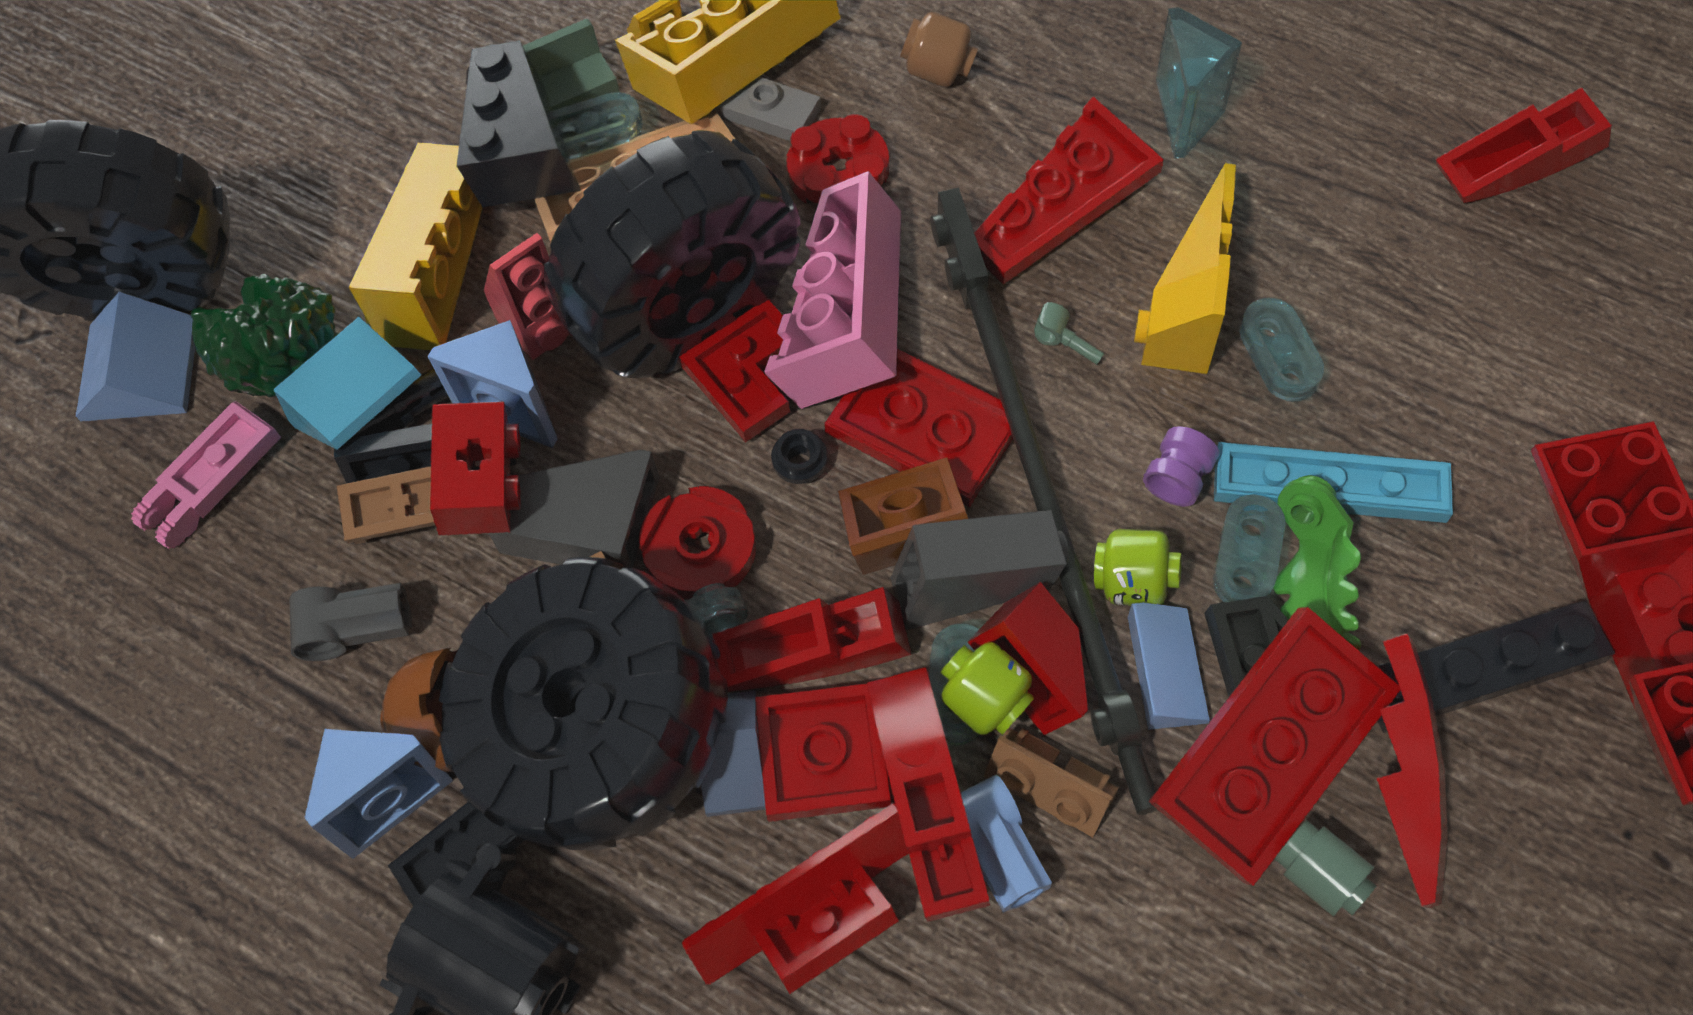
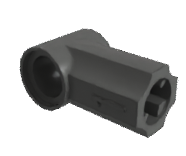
(329, 620)

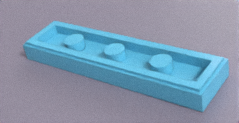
(1361, 482)

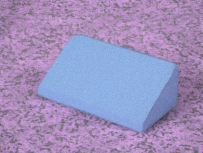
(1167, 666)

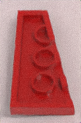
(1076, 182)

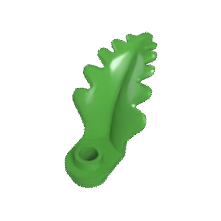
(1324, 556)

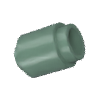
(1326, 869)

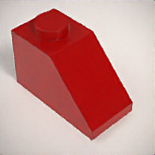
(1049, 647)

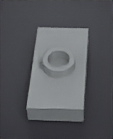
(771, 108)

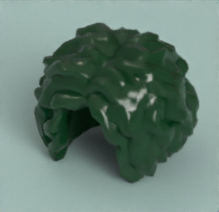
(266, 335)

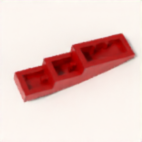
(1419, 791)

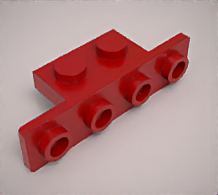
(810, 912)

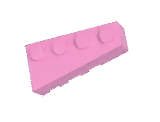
(846, 297)

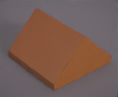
(884, 509)

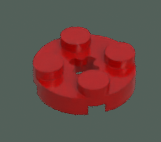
(829, 140)
(686, 516)

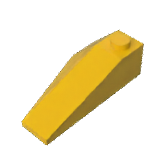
(1192, 291)

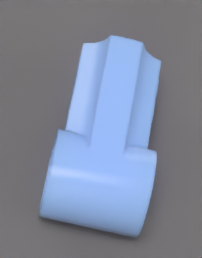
(1001, 845)

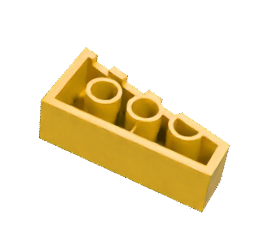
(718, 50)
(419, 252)

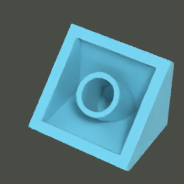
(344, 385)

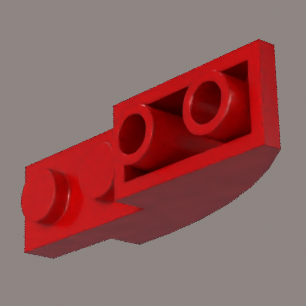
(927, 795)

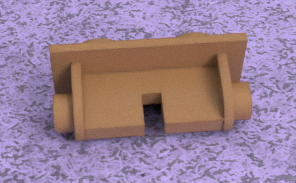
(1072, 795)

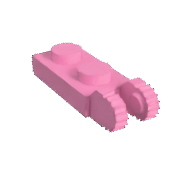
(204, 474)

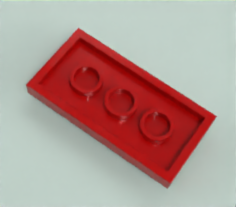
(1275, 745)

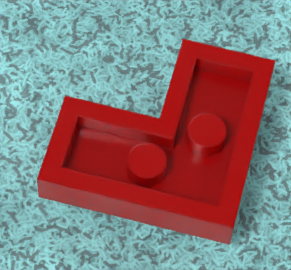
(731, 370)

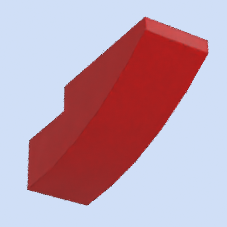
(1526, 147)
(813, 641)

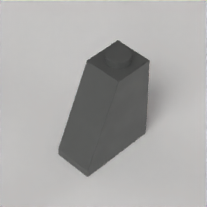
(583, 510)
(975, 564)

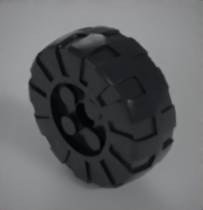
(105, 216)
(670, 251)
(582, 705)

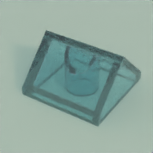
(1194, 77)

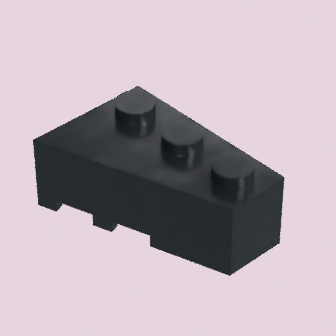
(510, 131)

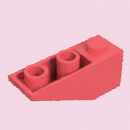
(519, 294)

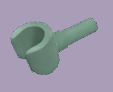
(1052, 330)

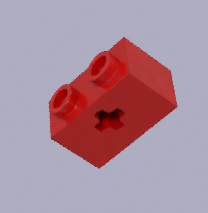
(469, 498)

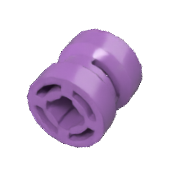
(1183, 462)

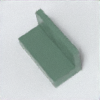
(571, 65)

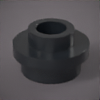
(795, 443)

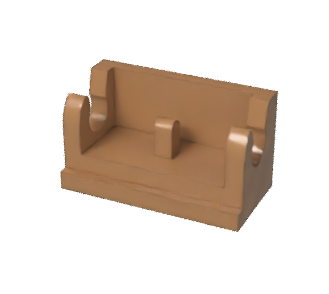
(385, 505)

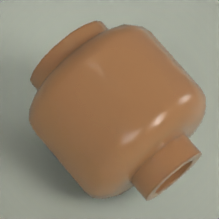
(938, 49)

